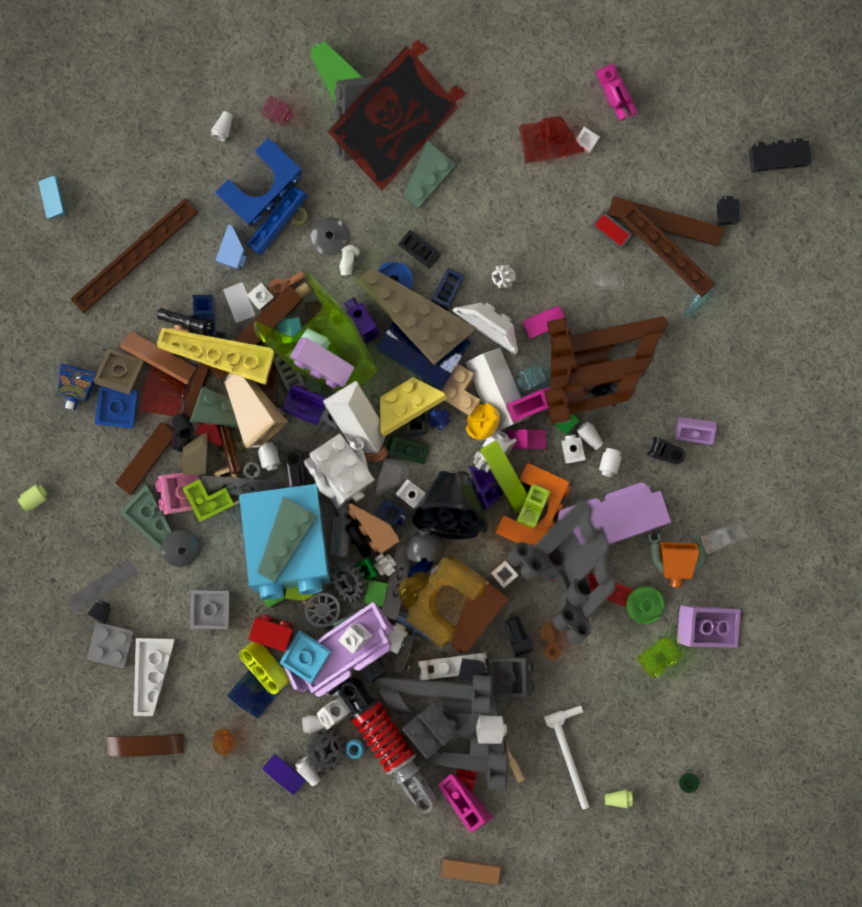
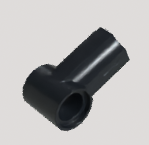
(182, 431)
(296, 471)
(519, 640)

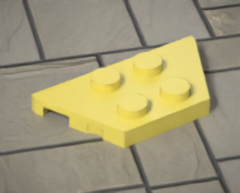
(407, 403)

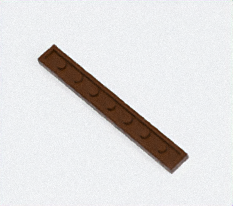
(134, 255)

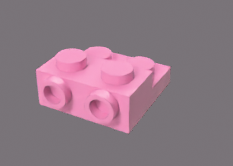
(172, 493)

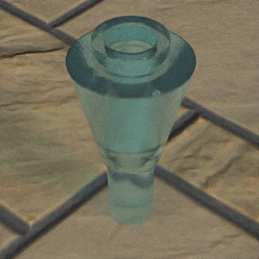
(696, 303)

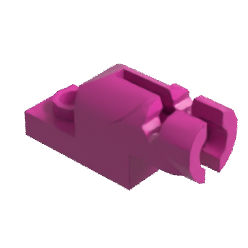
(616, 92)

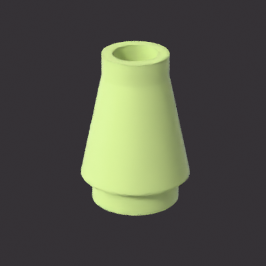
(620, 799)

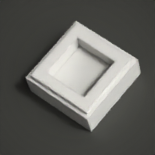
(587, 139)

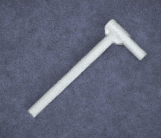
(555, 721)

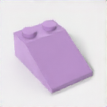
(708, 626)

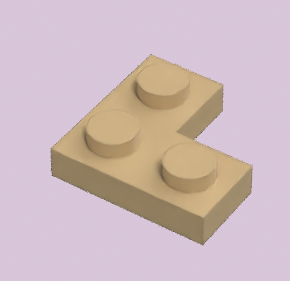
(456, 390)

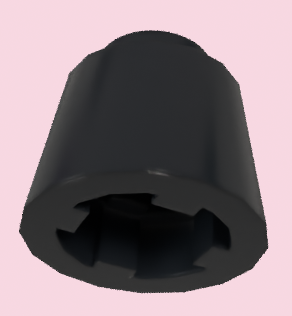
(100, 611)

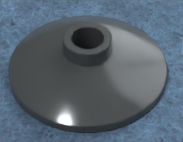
(329, 246)
(177, 540)

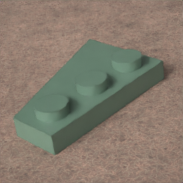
(428, 174)
(213, 409)
(146, 517)

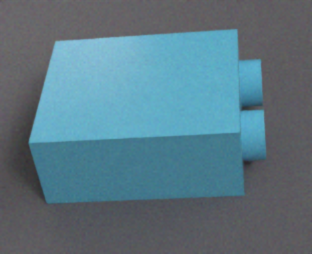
(309, 563)

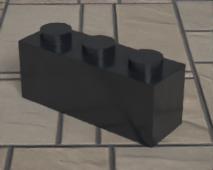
(780, 155)

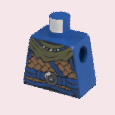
(75, 384)

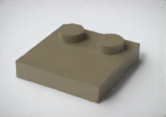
(119, 371)

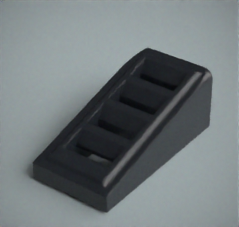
(432, 258)

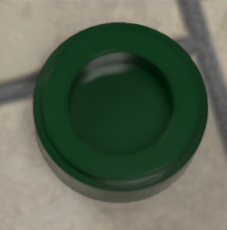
(688, 782)

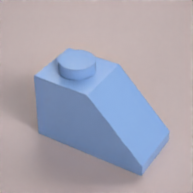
(231, 250)

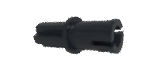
(358, 539)

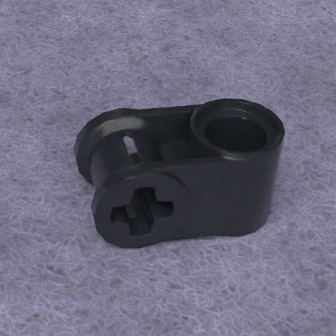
(664, 451)

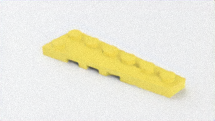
(231, 356)

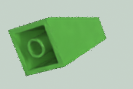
(331, 66)

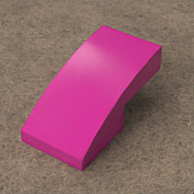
(538, 324)

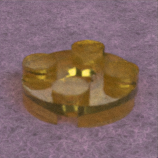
(408, 586)

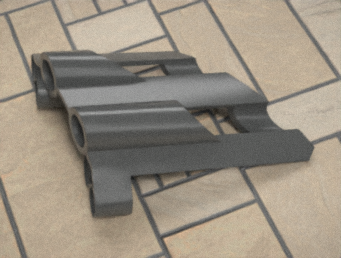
(562, 558)

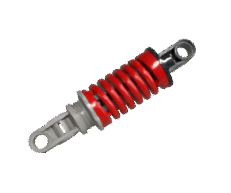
(389, 742)

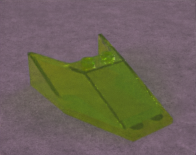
(336, 326)

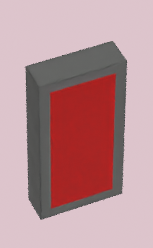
(611, 230)

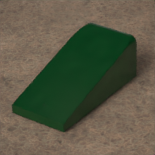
(407, 449)

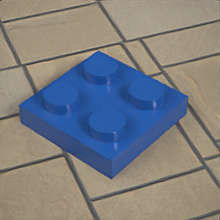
(116, 408)

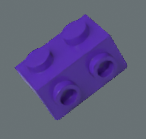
(304, 404)

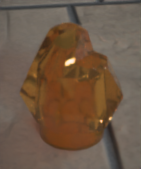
(224, 742)

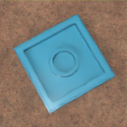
(305, 657)

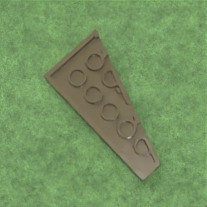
(424, 322)

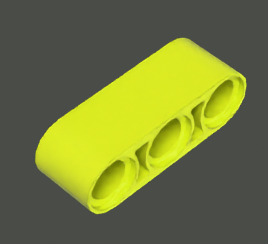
(264, 667)

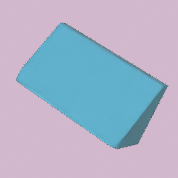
(52, 197)

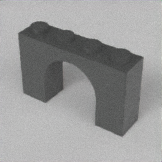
(346, 94)

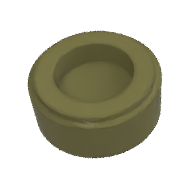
(300, 217)

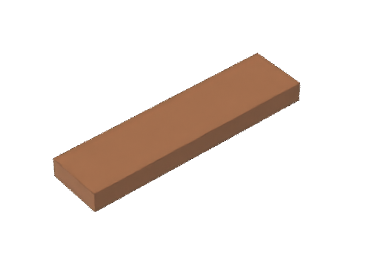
(158, 357)

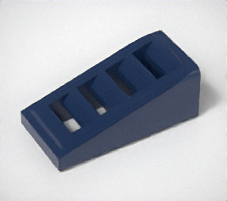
(453, 274)

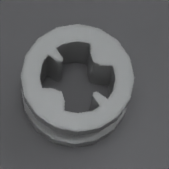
(256, 474)

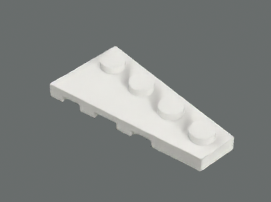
(151, 665)

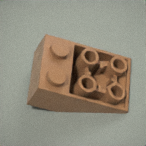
(379, 531)

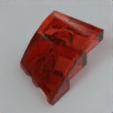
(548, 140)
(162, 393)

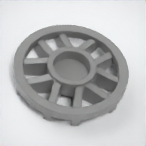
(322, 609)

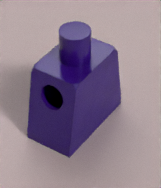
(364, 324)

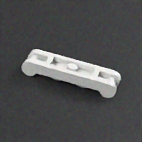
(446, 666)

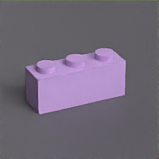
(321, 363)

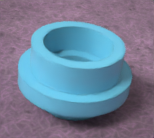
(354, 755)

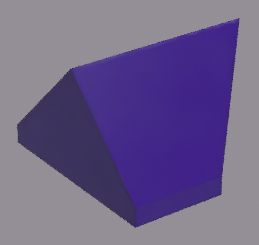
(486, 486)

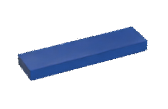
(277, 220)

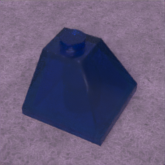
(251, 695)

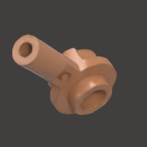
(277, 286)
(377, 457)

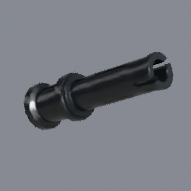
(191, 322)

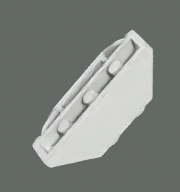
(490, 324)

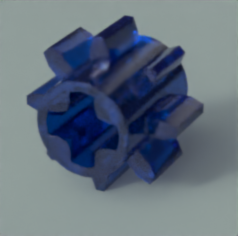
(439, 418)

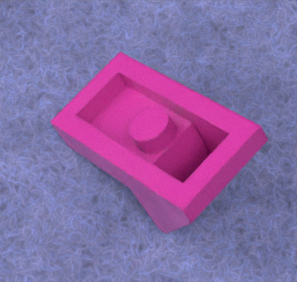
(528, 438)

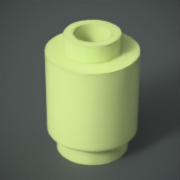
(33, 497)

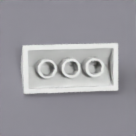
(495, 384)
(356, 417)

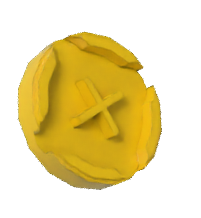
(483, 422)

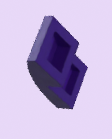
(284, 774)

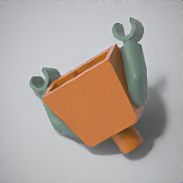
(677, 559)

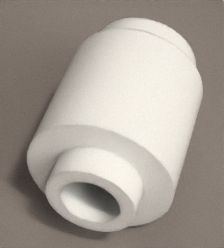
(269, 456)
(610, 462)

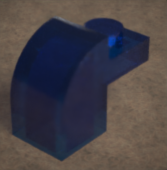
(205, 307)

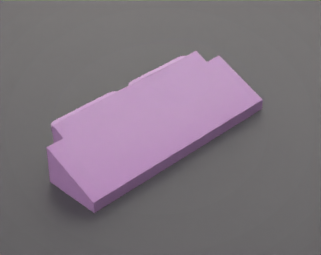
(626, 513)
(341, 660)

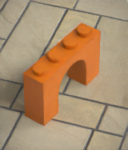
(558, 488)

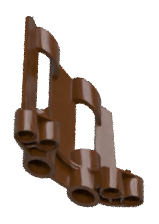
(582, 364)

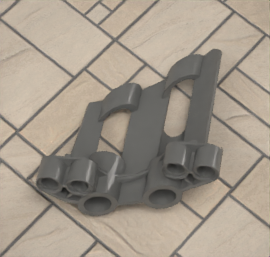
(463, 705)

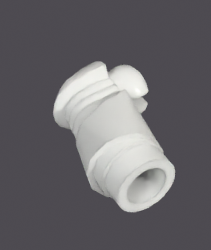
(347, 260)

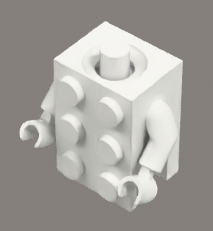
(340, 470)

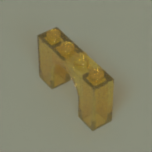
(425, 614)

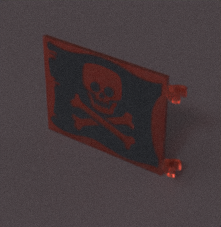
(394, 116)

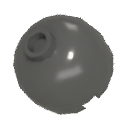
(425, 545)

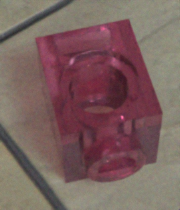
(277, 111)

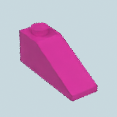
(465, 803)

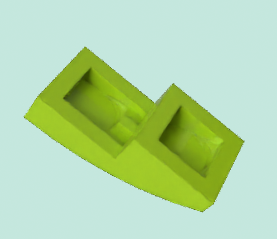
(533, 506)

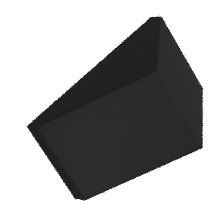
(417, 426)

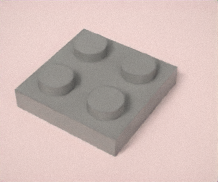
(210, 609)
(110, 645)

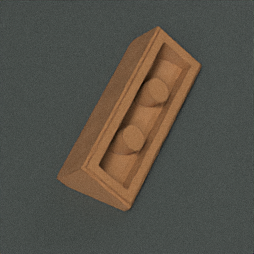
(470, 870)

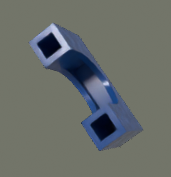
(252, 208)

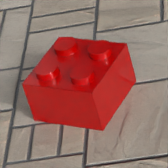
(271, 633)

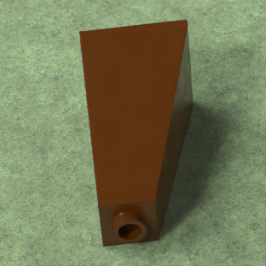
(476, 617)

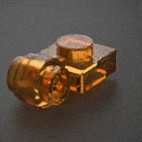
(547, 634)

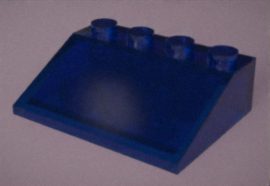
(402, 351)

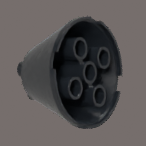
(451, 508)

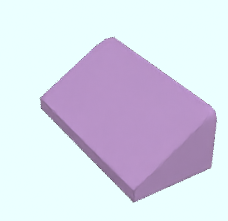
(695, 430)

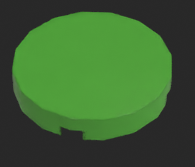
(645, 604)

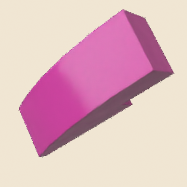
(528, 405)

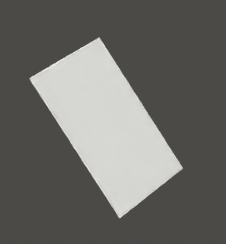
(239, 302)

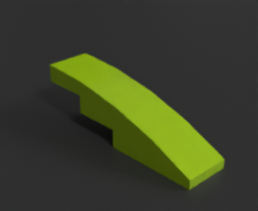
(505, 475)

